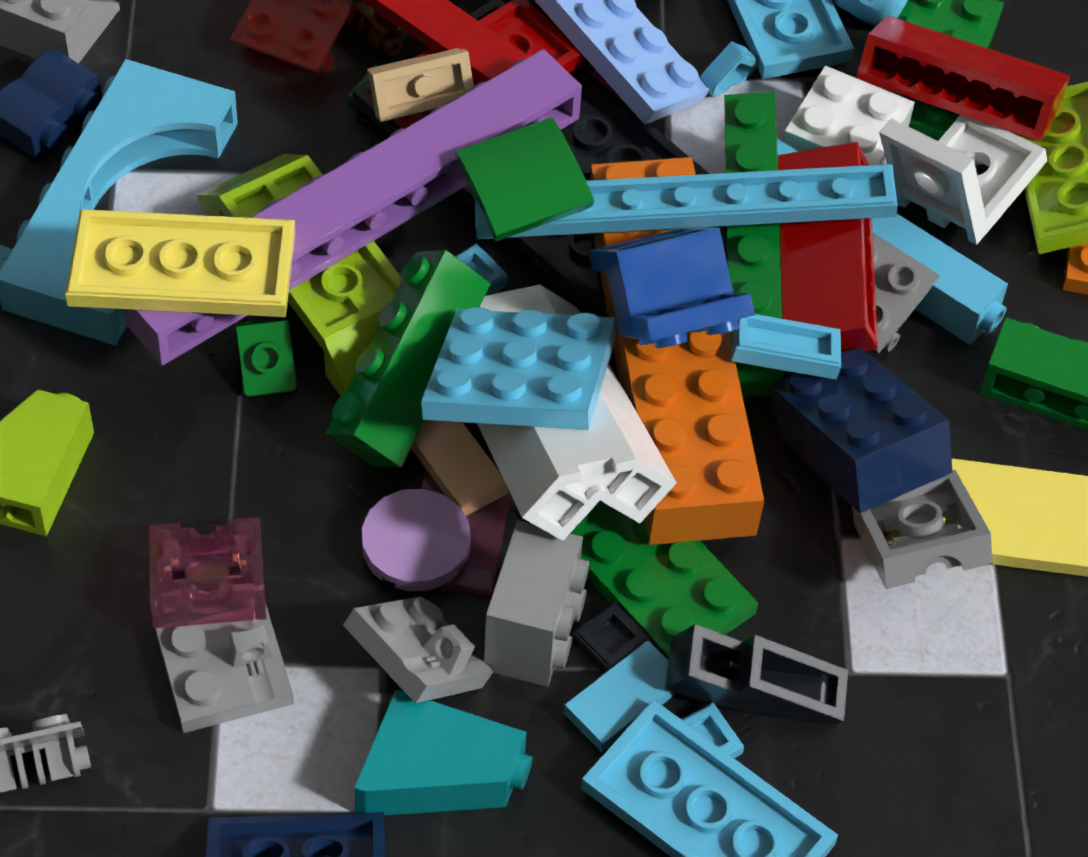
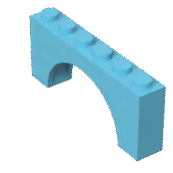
(138, 120)

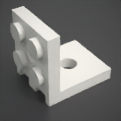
(944, 172)

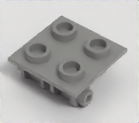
(899, 288)
(56, 737)

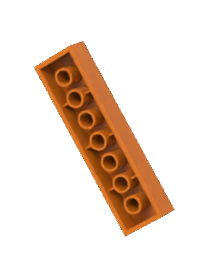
(690, 409)

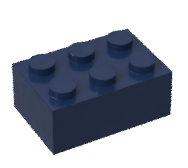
(862, 431)

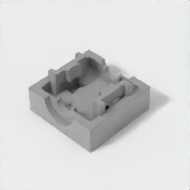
(923, 537)

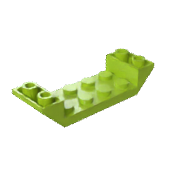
(336, 304)

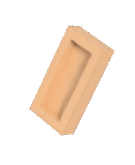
(458, 465)

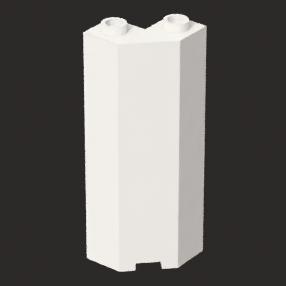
(565, 472)

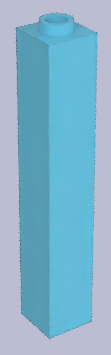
(965, 295)

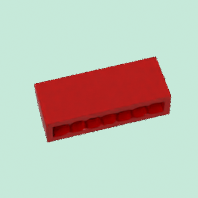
(962, 77)
(830, 262)

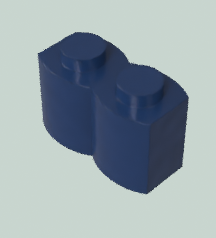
(47, 103)

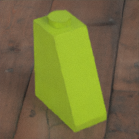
(39, 458)

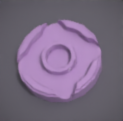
(416, 539)

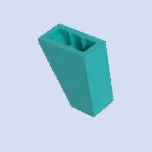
(439, 761)

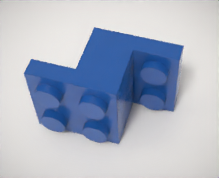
(671, 286)

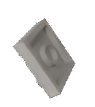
(418, 648)
(224, 671)

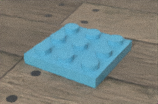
(520, 369)

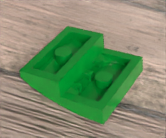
(525, 178)

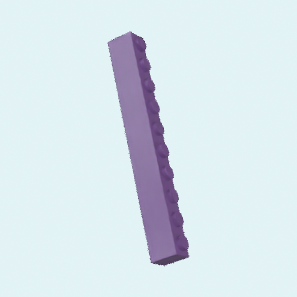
(385, 186)

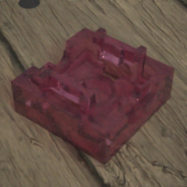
(209, 590)

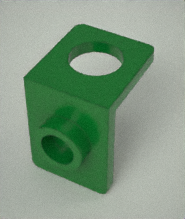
(266, 356)

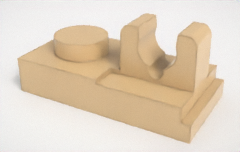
(419, 83)

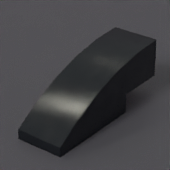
(755, 676)

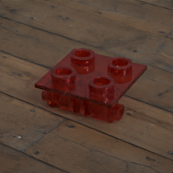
(294, 30)

